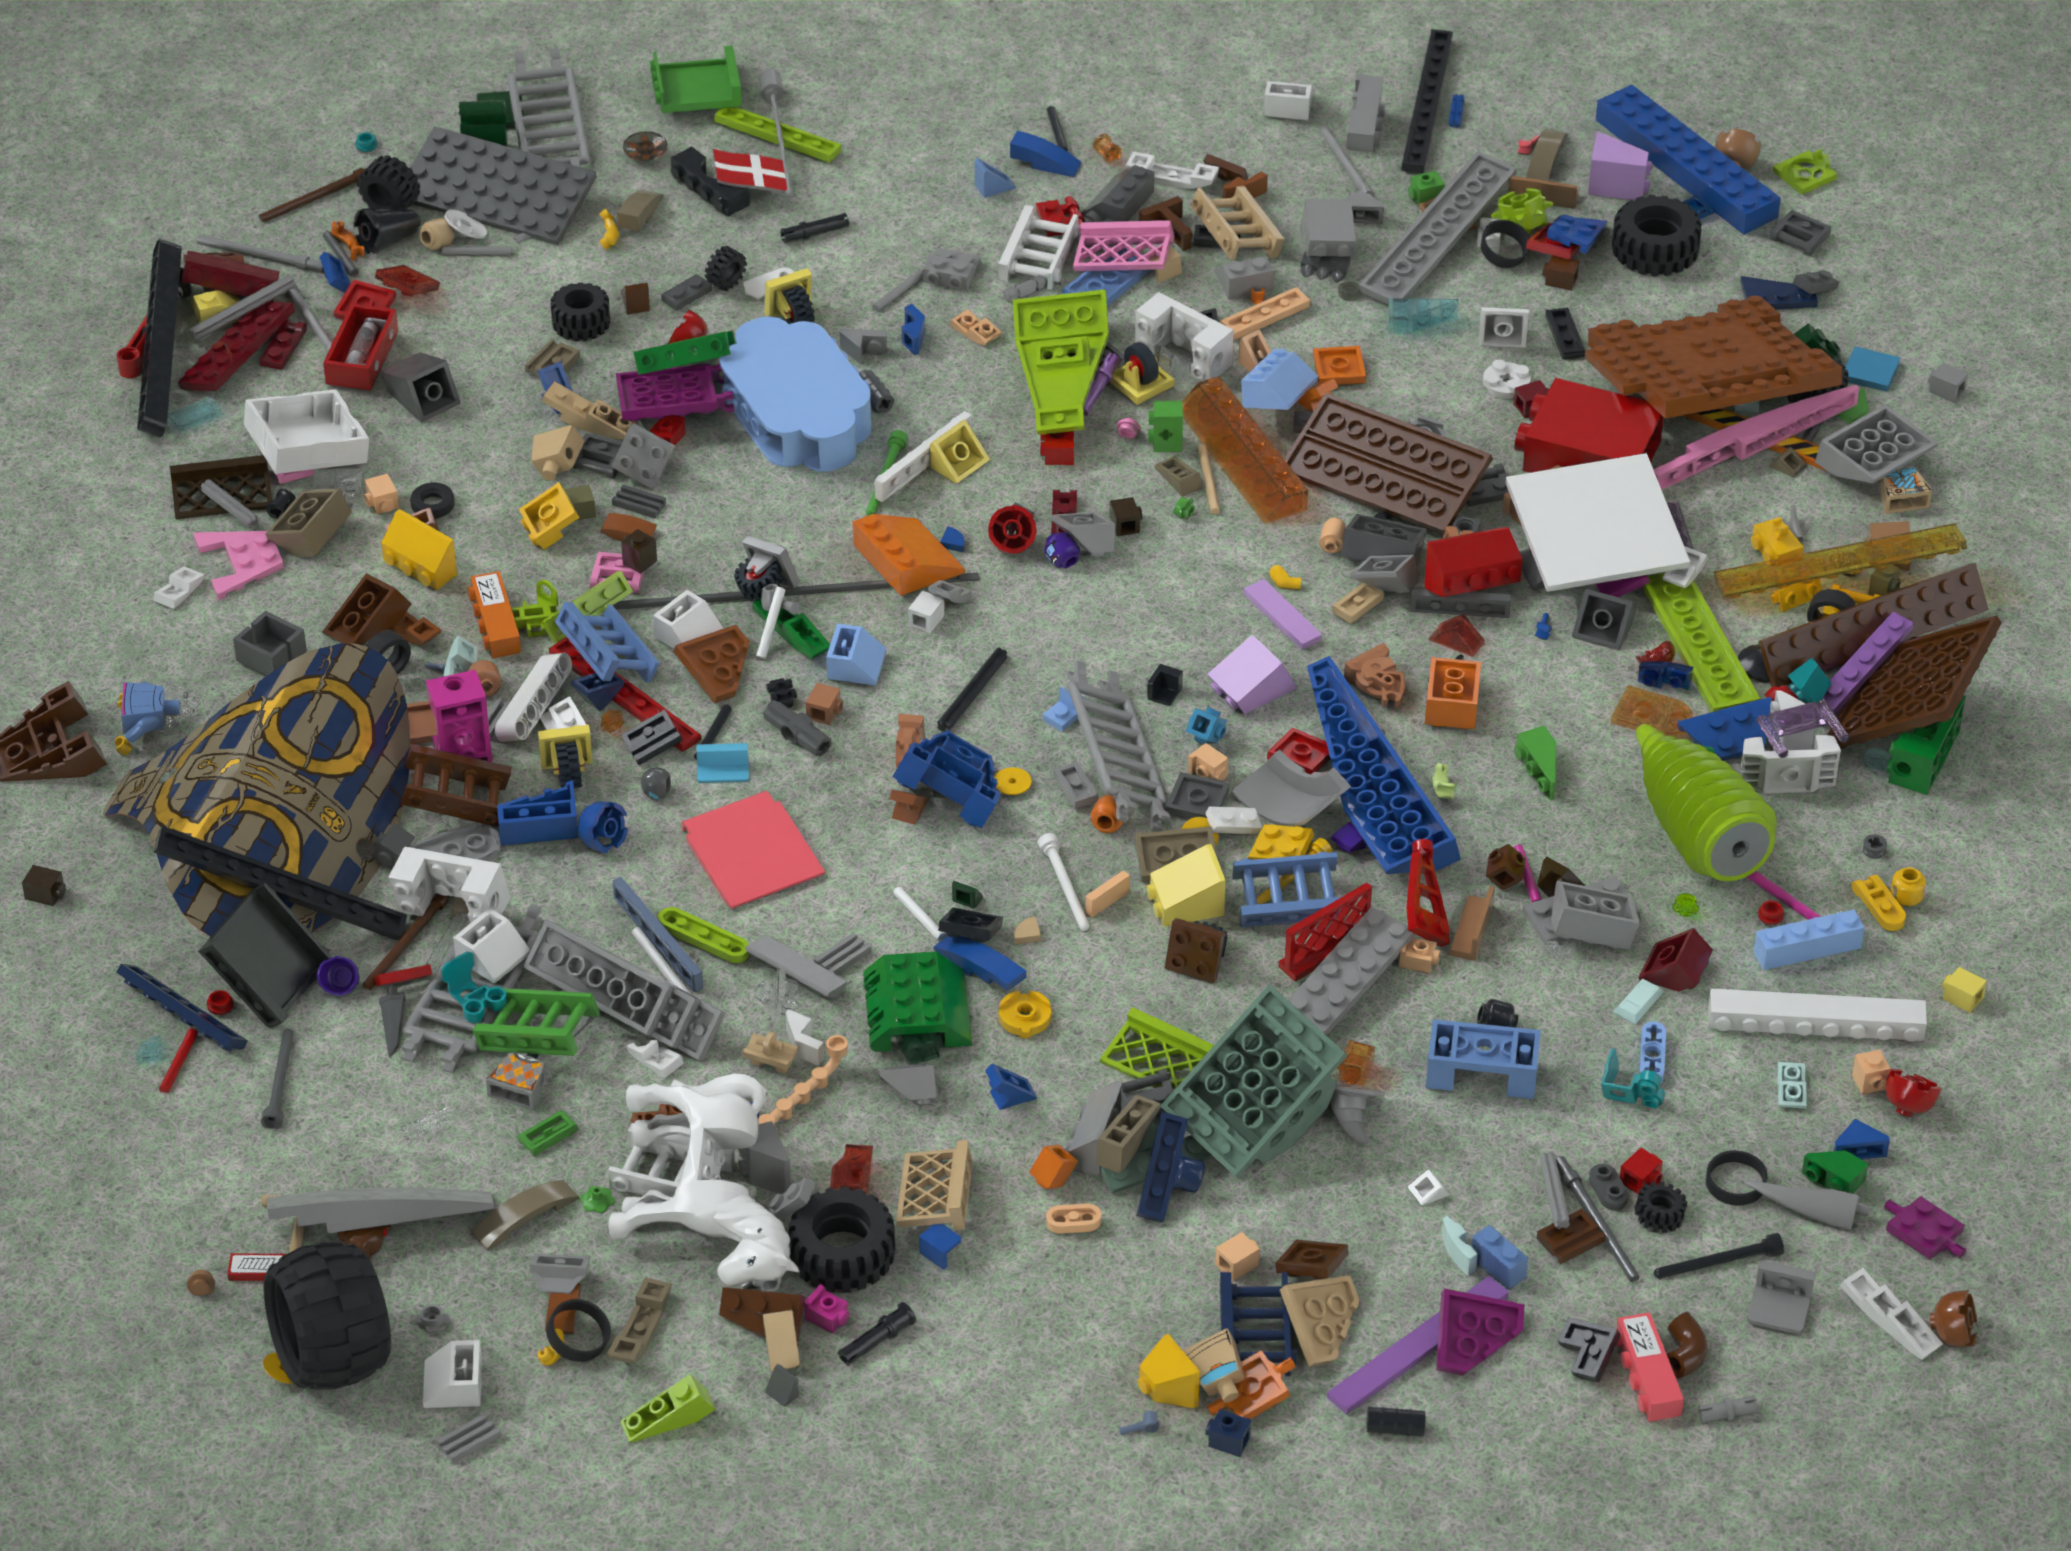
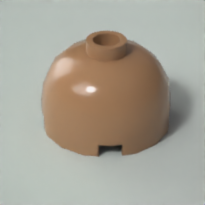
(1739, 147)

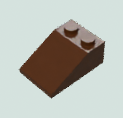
(367, 611)

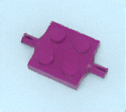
(1925, 1227)

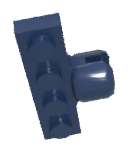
(1168, 1169)

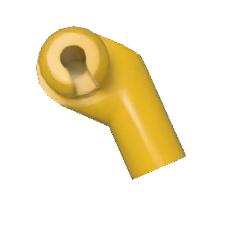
(1283, 580)

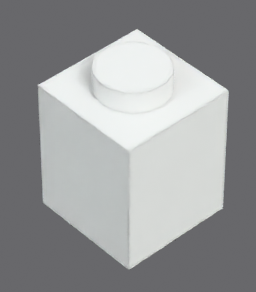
(926, 612)

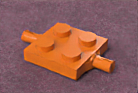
(1259, 1389)

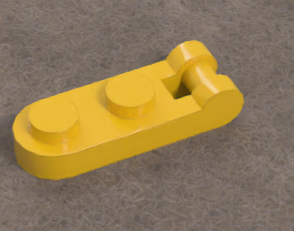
(1880, 902)

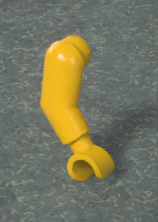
(612, 233)

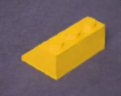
(419, 550)

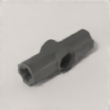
(797, 728)

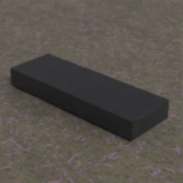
(1565, 333)

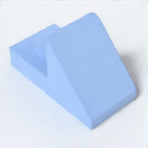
(1063, 712)

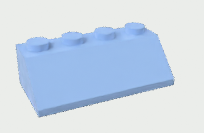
(1277, 381)

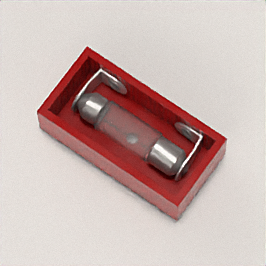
(360, 346)

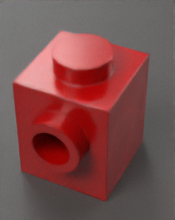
(1640, 1170)

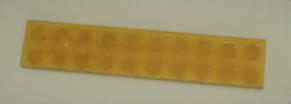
(1840, 560)

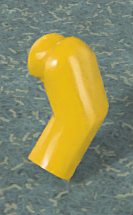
(550, 1356)

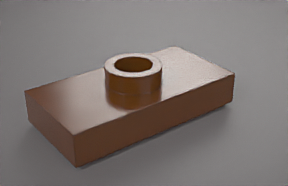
(1227, 170)

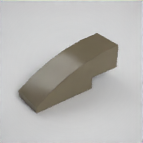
(638, 209)

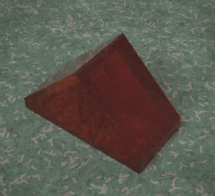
(1458, 635)

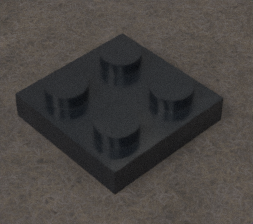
(970, 924)

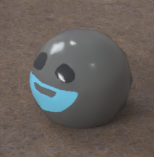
(656, 783)

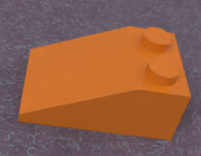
(1452, 693)

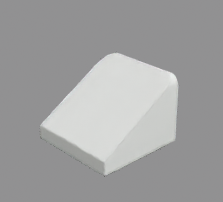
(1428, 1188)

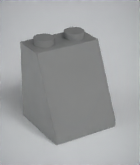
(1328, 227)

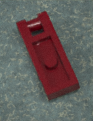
(283, 344)
(1063, 508)

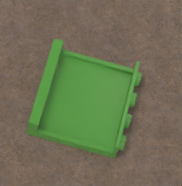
(697, 83)

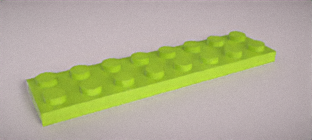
(1700, 643)

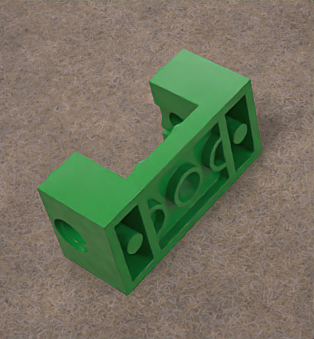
(1919, 760)

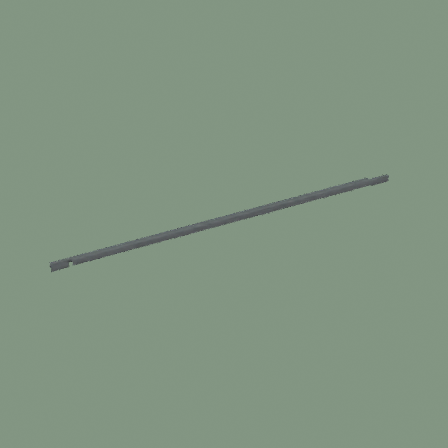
(801, 590)

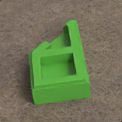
(1857, 411)

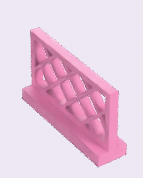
(1123, 235)

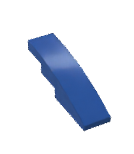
(981, 961)

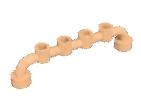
(836, 1048)

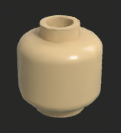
(436, 234)

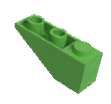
(1538, 753)

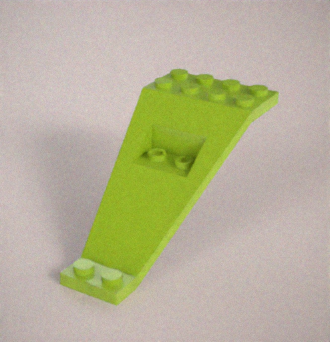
(1056, 328)

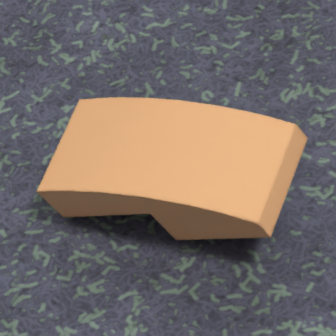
(975, 329)

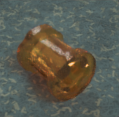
(1109, 150)

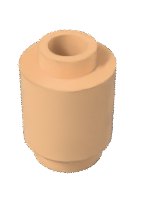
(1332, 535)

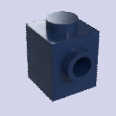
(1229, 1432)

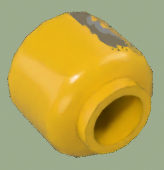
(1908, 886)

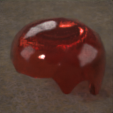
(1664, 652)

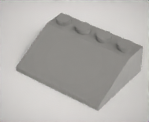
(1873, 446)

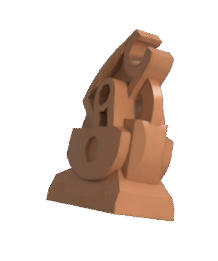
(1376, 675)
(910, 731)

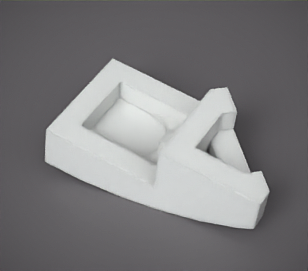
(1492, 240)

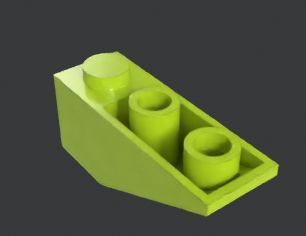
(672, 1409)

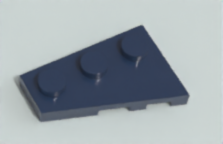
(1778, 294)

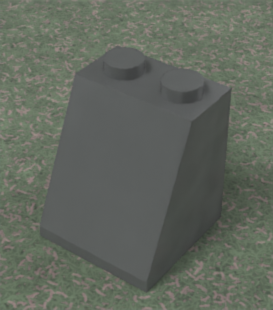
(422, 385)

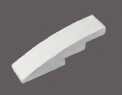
(1887, 1311)

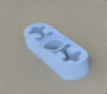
(1656, 1046)

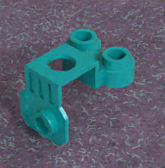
(458, 977)
(1643, 1085)

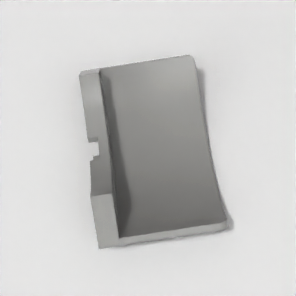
(1288, 794)

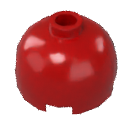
(692, 328)
(1009, 520)
(1911, 1093)

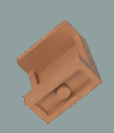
(421, 722)

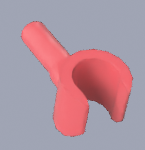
(1526, 146)

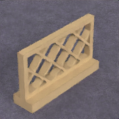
(955, 1186)

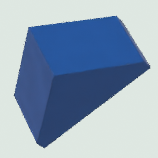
(1863, 1141)

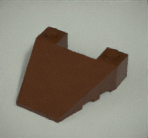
(42, 745)

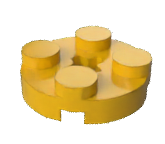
(1025, 1025)

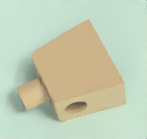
(556, 451)

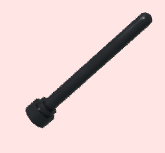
(1770, 1245)

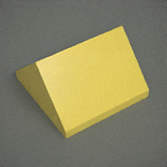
(957, 453)

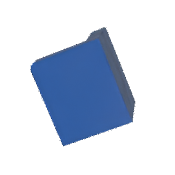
(937, 1243)

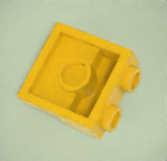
(547, 516)

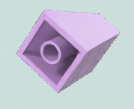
(1618, 169)
(1250, 677)

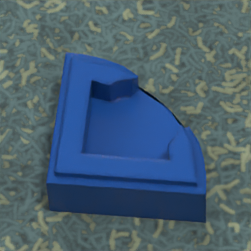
(953, 540)

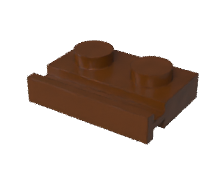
(1571, 1241)

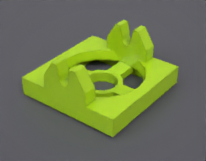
(1790, 169)

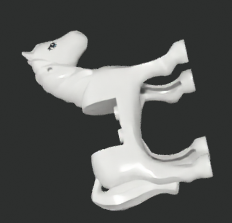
(715, 1119)

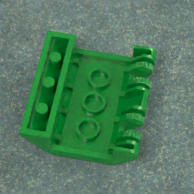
(915, 997)

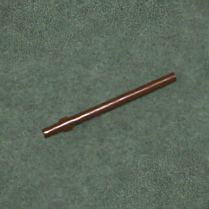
(311, 196)
(437, 902)

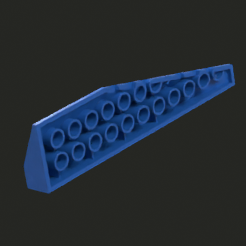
(1383, 795)

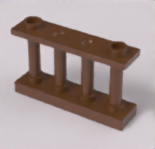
(459, 768)

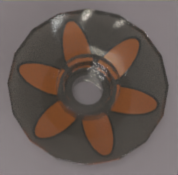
(645, 146)

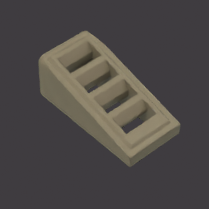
(1182, 478)

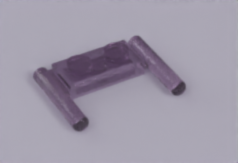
(1797, 720)

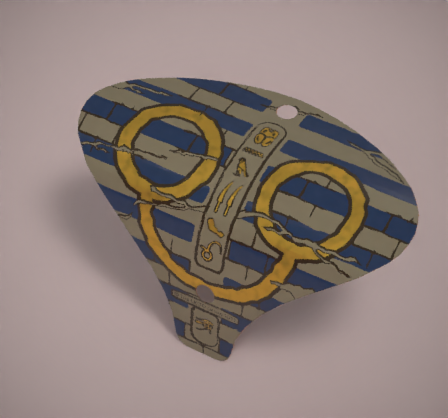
(284, 779)

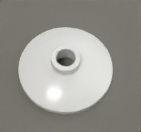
(465, 225)

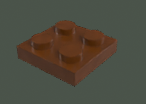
(1312, 1259)

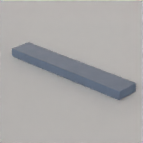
(657, 934)

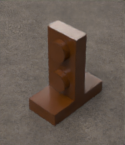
(1170, 210)

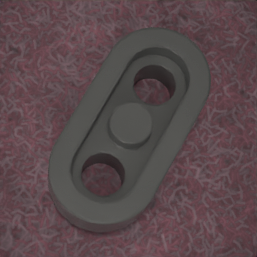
(1606, 1185)

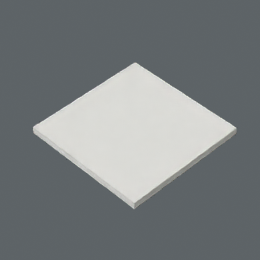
(1597, 522)

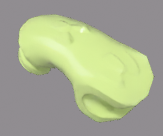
(1440, 782)

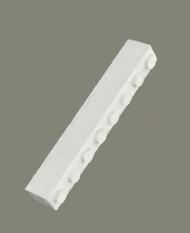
(1817, 1014)

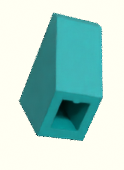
(1809, 682)

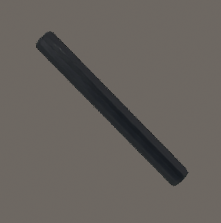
(972, 689)

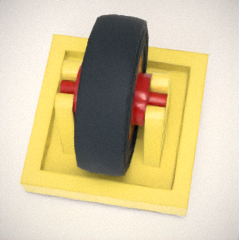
(1141, 375)

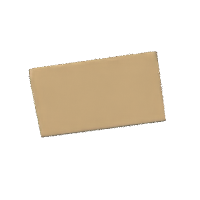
(781, 1339)

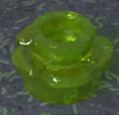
(1685, 904)

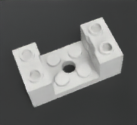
(1168, 320)
(423, 873)

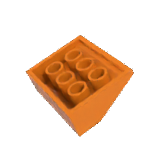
(904, 552)

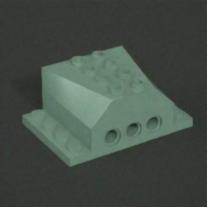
(1258, 1084)

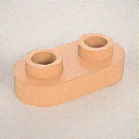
(1073, 1218)

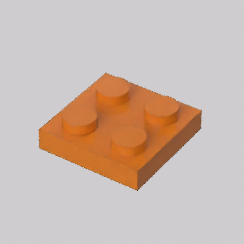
(1339, 363)

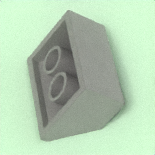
(1594, 915)
(1095, 1117)

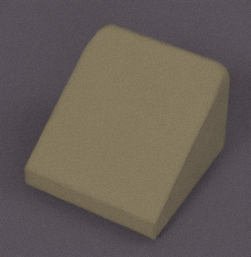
(1788, 463)

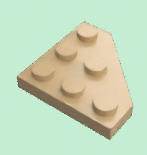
(1321, 1315)

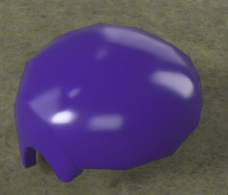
(338, 976)

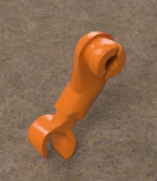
(348, 238)

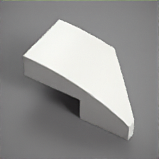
(656, 1058)

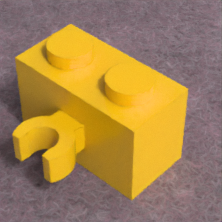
(1775, 540)

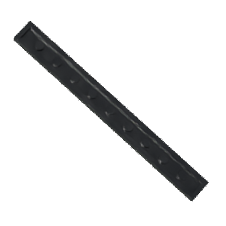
(1427, 101)
(285, 884)

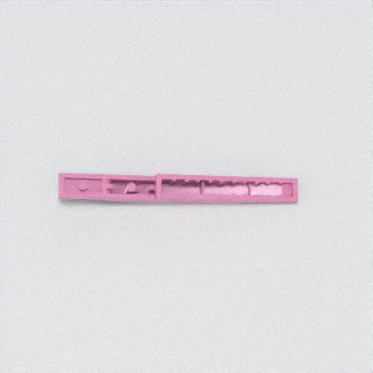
(1755, 434)

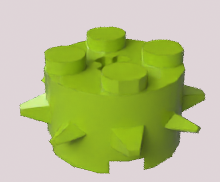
(1524, 209)

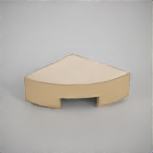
(1027, 931)

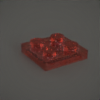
(407, 280)

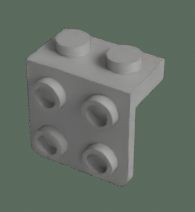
(1781, 1297)

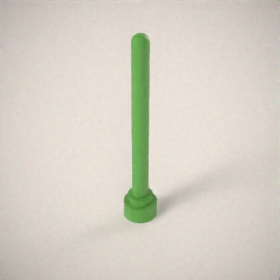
(897, 442)

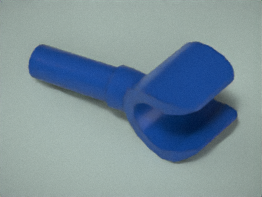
(1543, 629)

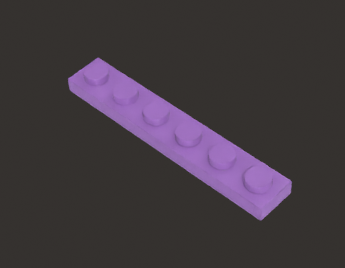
(1867, 660)

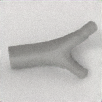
(1795, 525)

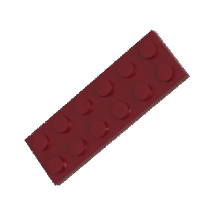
(236, 347)

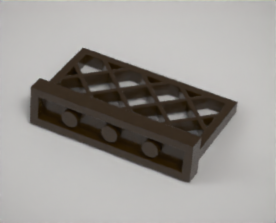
(220, 472)

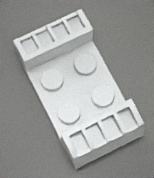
(1796, 773)

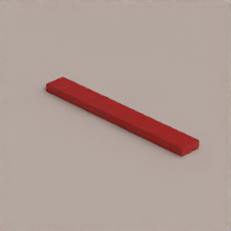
(629, 696)

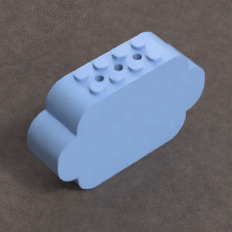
(797, 394)

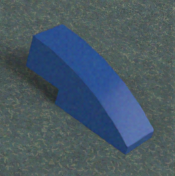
(1043, 154)

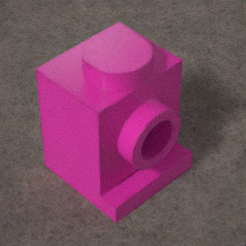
(826, 1310)

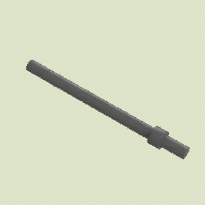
(1573, 1181)

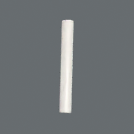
(770, 623)
(919, 913)

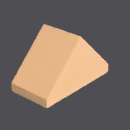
(1252, 349)

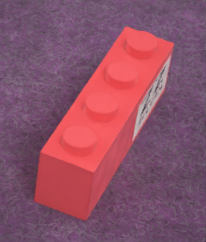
(1649, 1367)

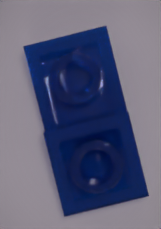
(1660, 672)

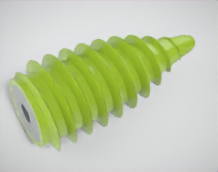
(1706, 807)

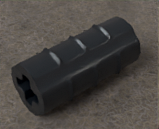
(1395, 1421)

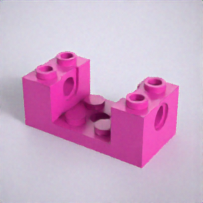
(460, 715)

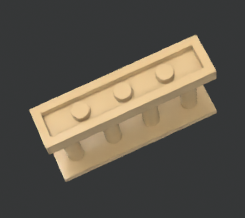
(1245, 210)

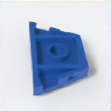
(1577, 231)
(1727, 728)

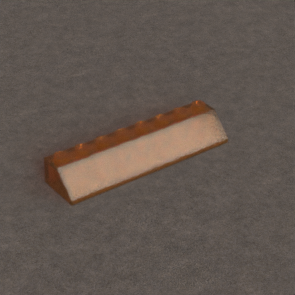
(1244, 451)

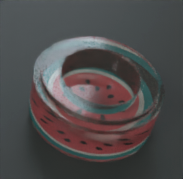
(1349, 291)

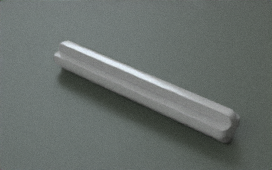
(1554, 1190)

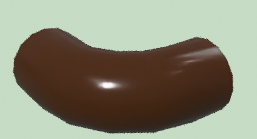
(1691, 1343)

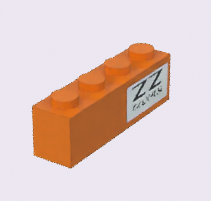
(495, 615)

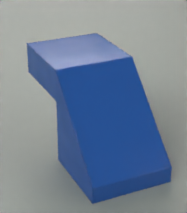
(914, 329)

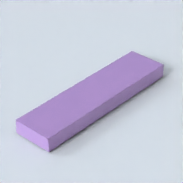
(1282, 614)

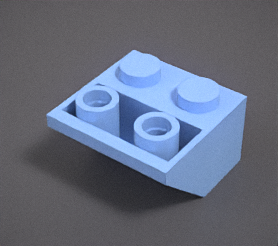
(854, 656)

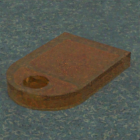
(1650, 708)

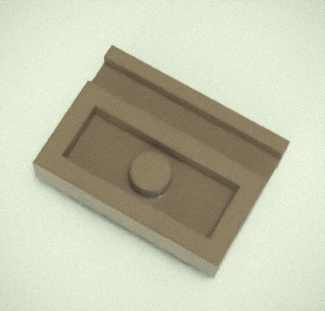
(552, 354)

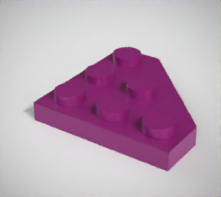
(1474, 1329)

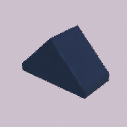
(597, 692)

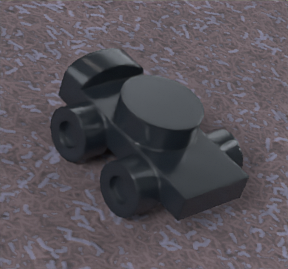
(781, 691)

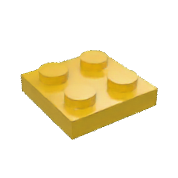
(1281, 841)

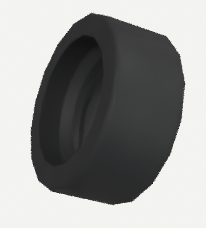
(1828, 597)
(401, 650)

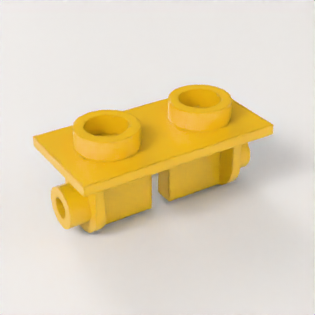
(1796, 594)

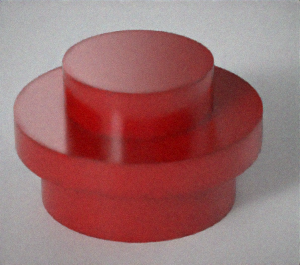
(1771, 913)
(219, 1002)

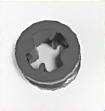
(1871, 852)

